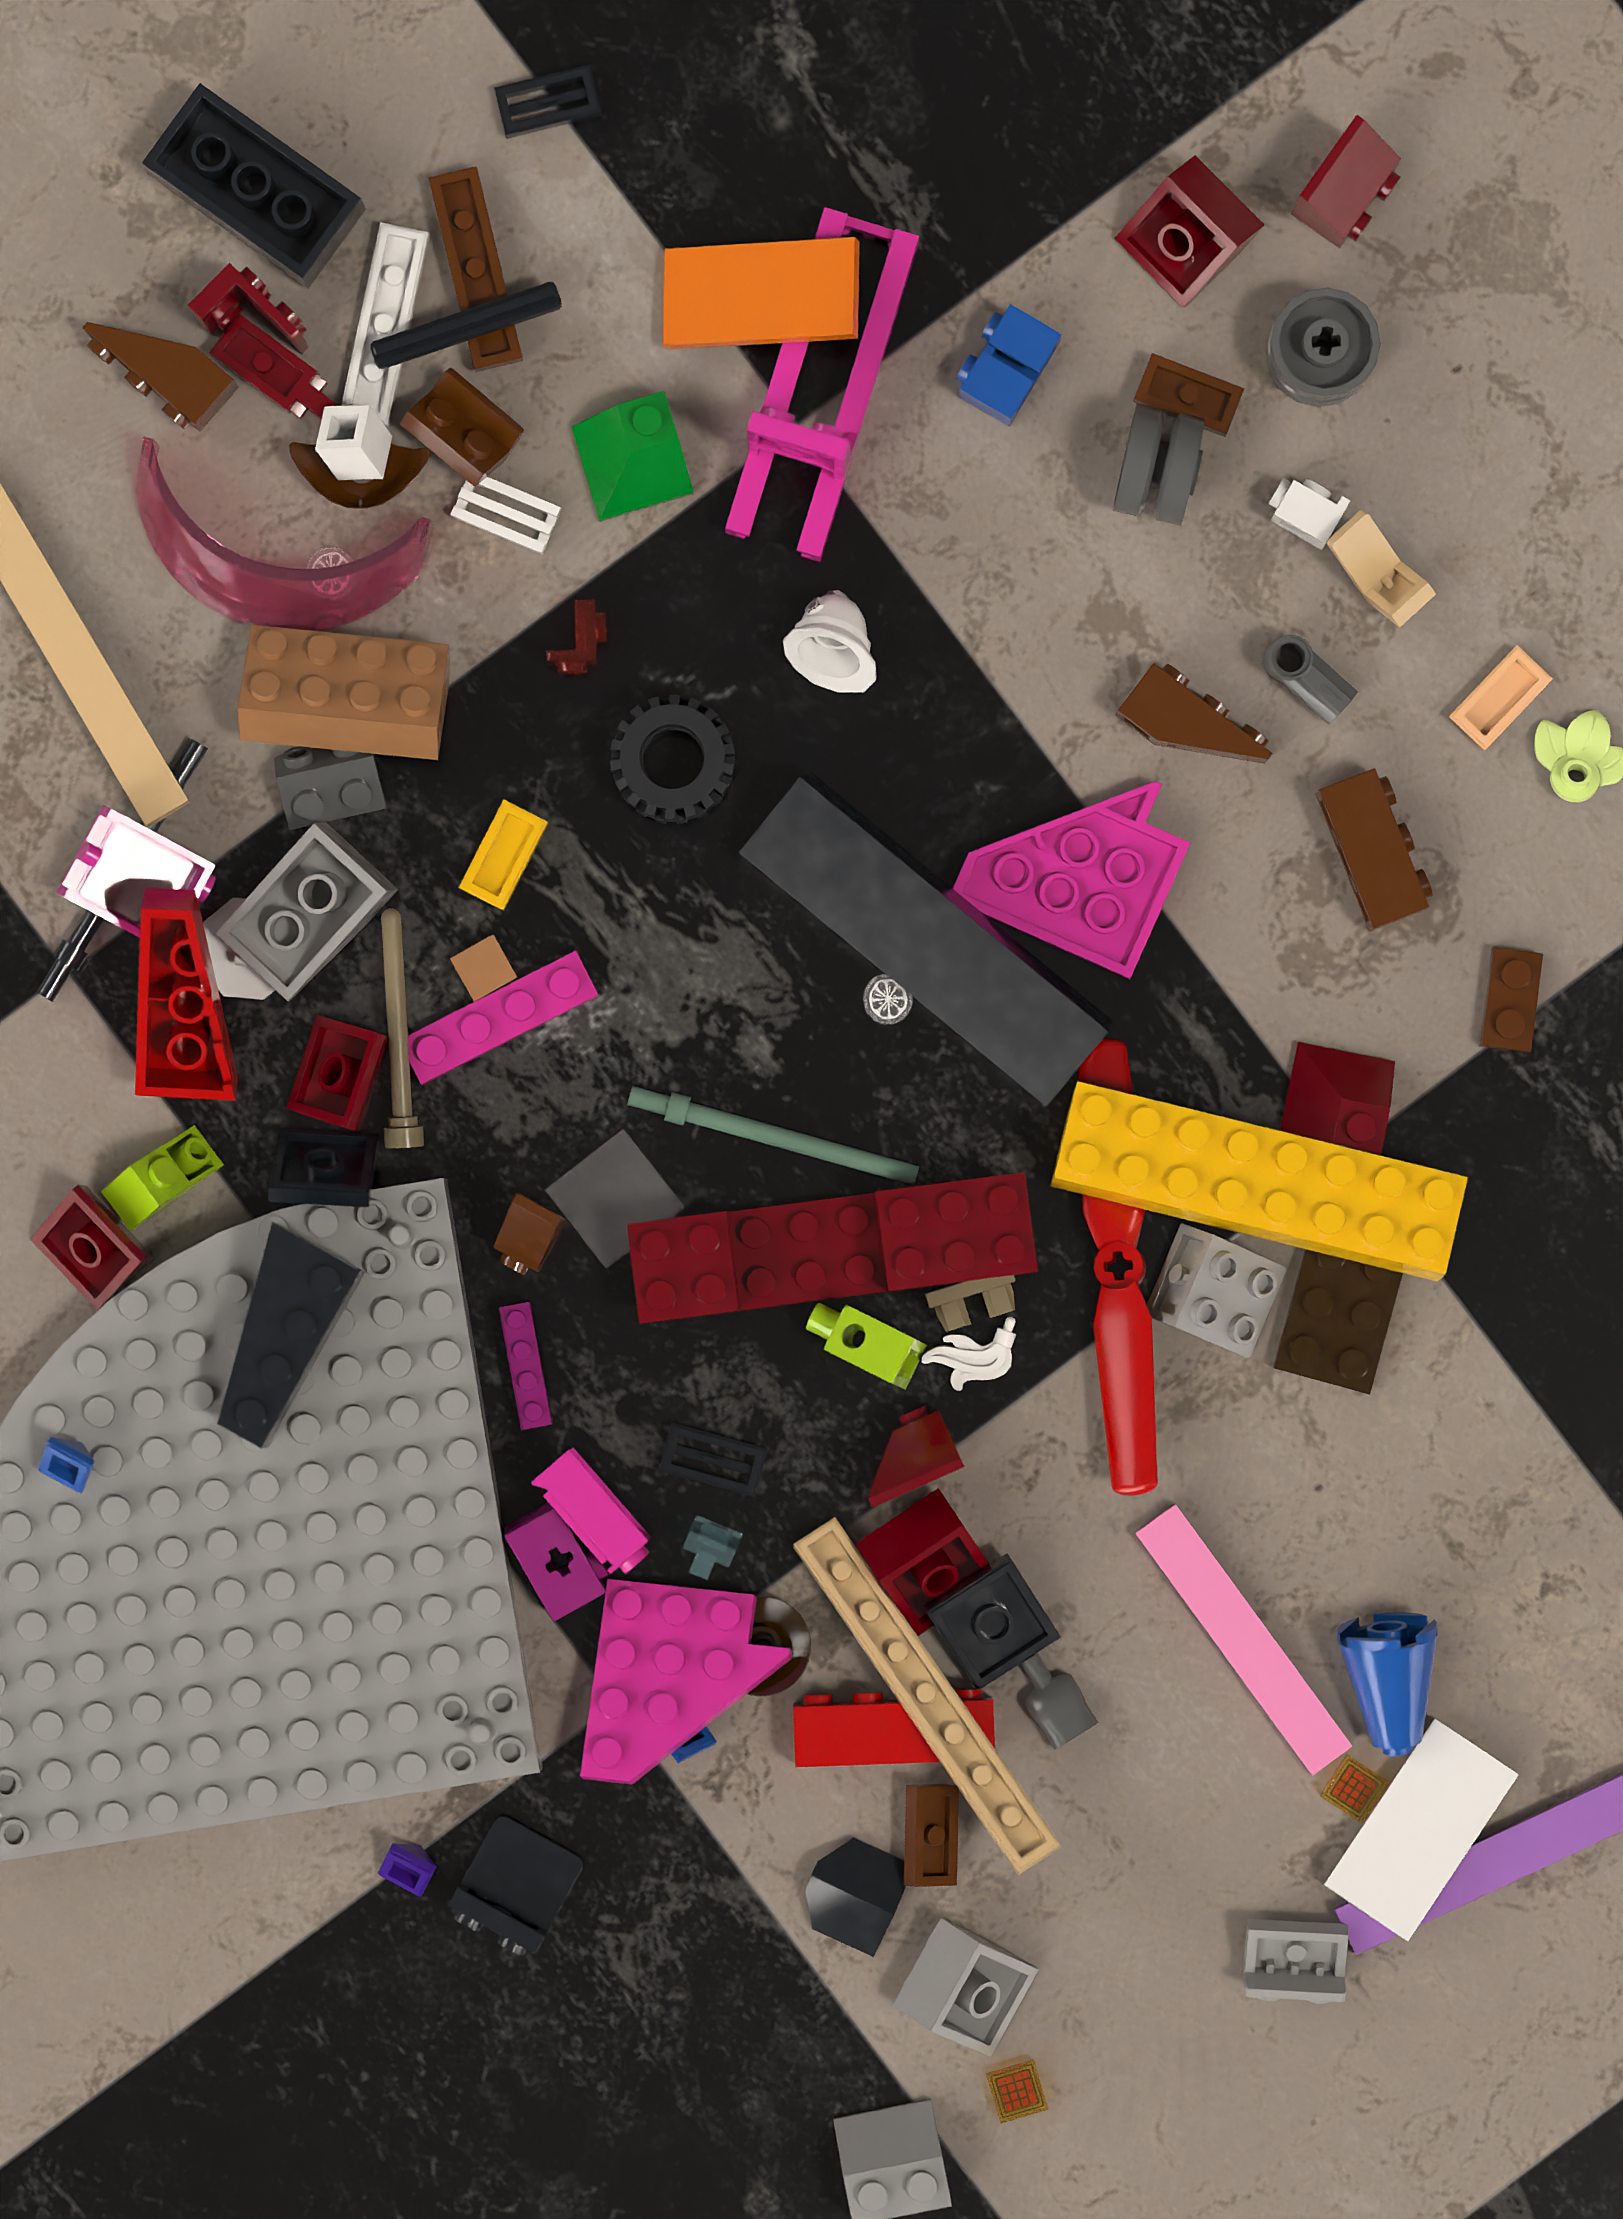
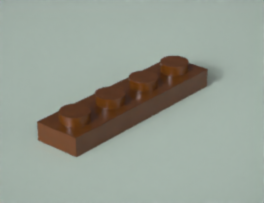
(473, 260)

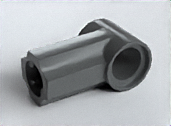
(1312, 681)

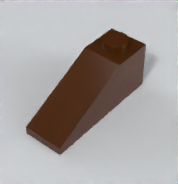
(528, 1235)

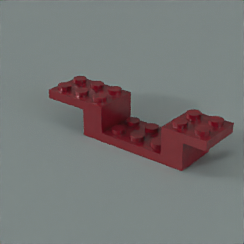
(832, 1248)

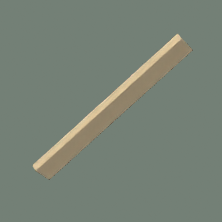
(84, 671)
(927, 1696)

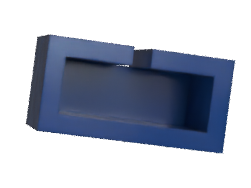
(1008, 364)

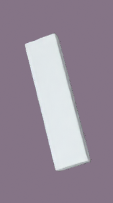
(385, 311)

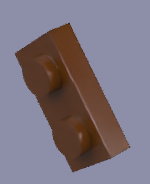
(1190, 392)
(1511, 999)
(931, 1835)

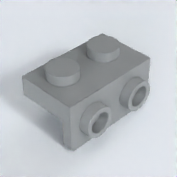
(1295, 1961)

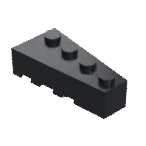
(285, 1329)

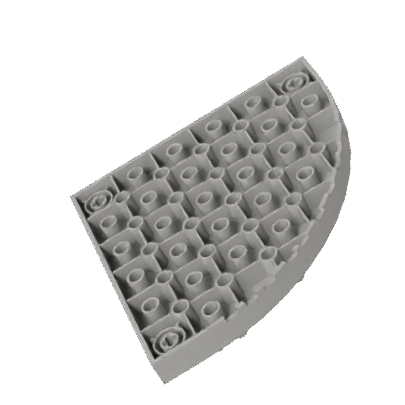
(243, 1618)

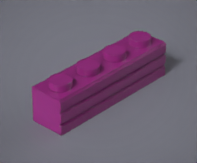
(525, 1365)

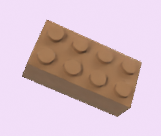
(344, 692)

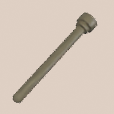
(403, 1126)

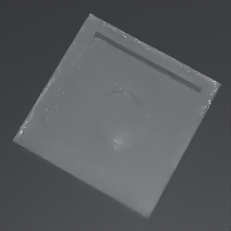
(613, 1190)

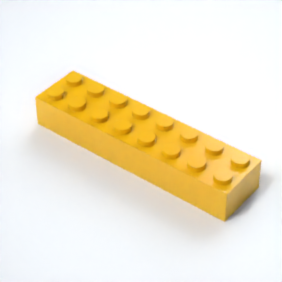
(1259, 1181)

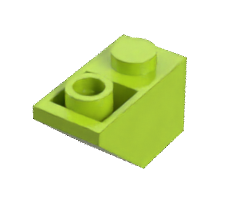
(161, 1178)

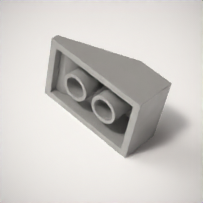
(306, 910)

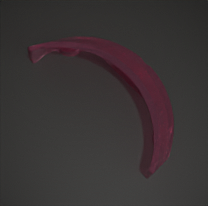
(268, 593)

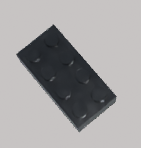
(254, 185)

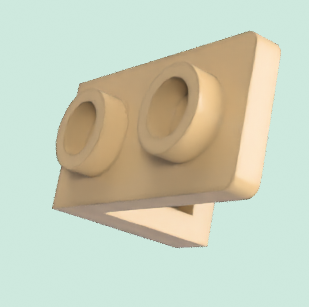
(1378, 571)

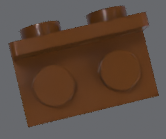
(463, 427)

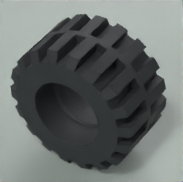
(660, 717)

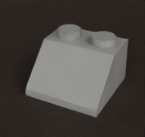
(965, 1987)
(892, 2161)

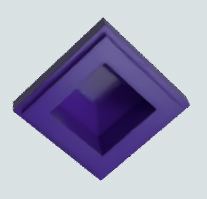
(408, 1867)

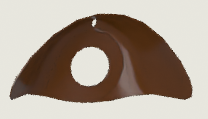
(401, 469)

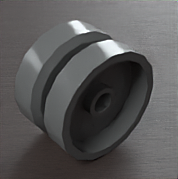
(1329, 318)
(1160, 464)

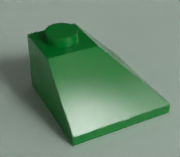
(632, 456)

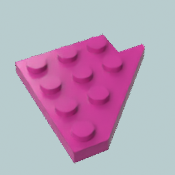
(1081, 880)
(667, 1671)

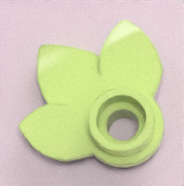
(1580, 748)

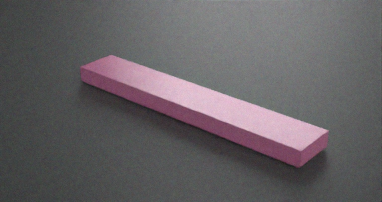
(1243, 1639)

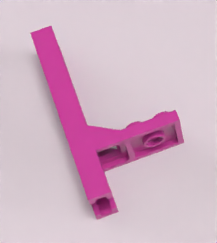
(823, 445)

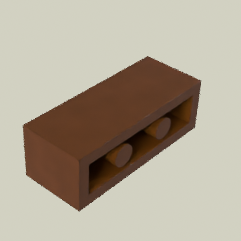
(1374, 849)

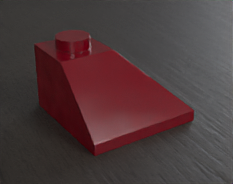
(1339, 1097)
(914, 1456)

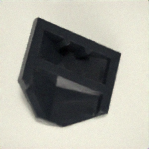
(855, 1894)

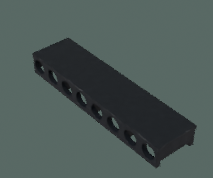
(926, 937)

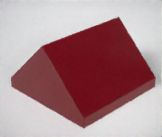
(338, 1073)
(91, 1246)

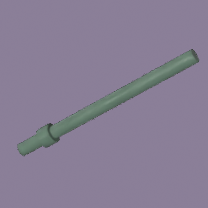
(680, 1109)

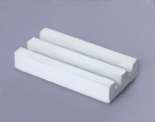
(545, 528)

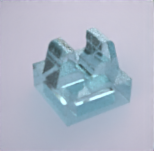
(710, 1544)

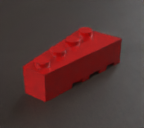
(180, 1016)

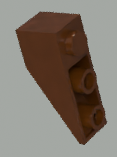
(174, 371)
(1179, 719)

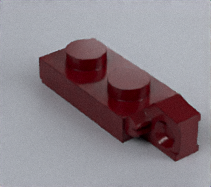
(271, 368)

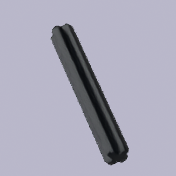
(466, 325)

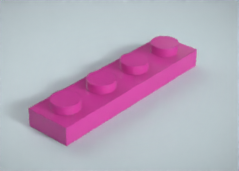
(499, 1017)

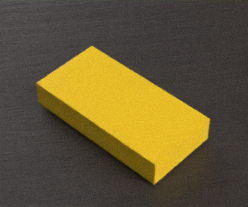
(503, 855)

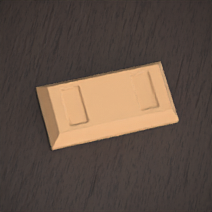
(1500, 697)

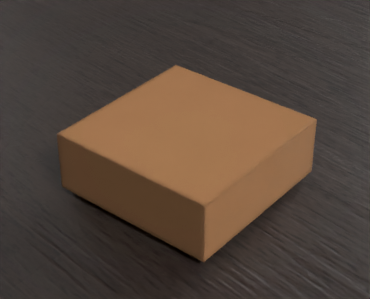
(484, 968)

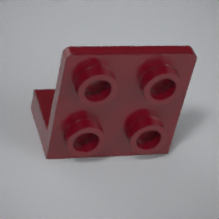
(221, 302)

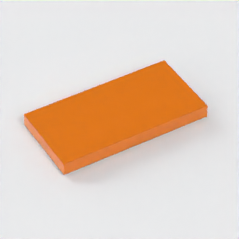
(761, 293)

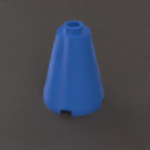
(1391, 1675)

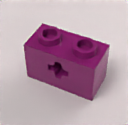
(558, 1588)

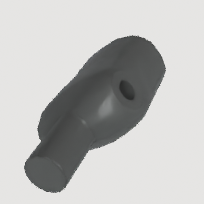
(1056, 1703)

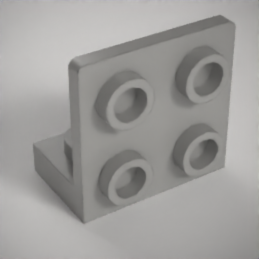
(1215, 1290)

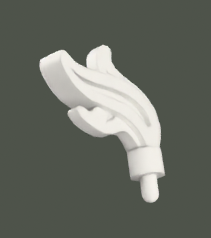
(974, 1360)

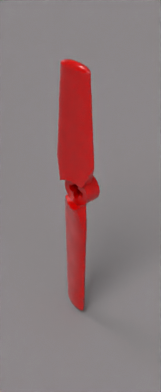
(1122, 1316)

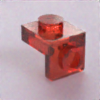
(589, 629)

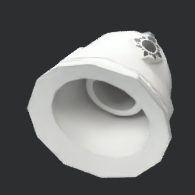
(832, 645)

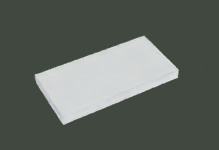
(1421, 1830)

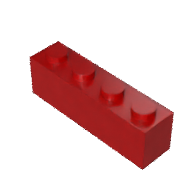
(870, 1729)

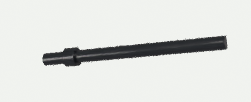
(71, 953)

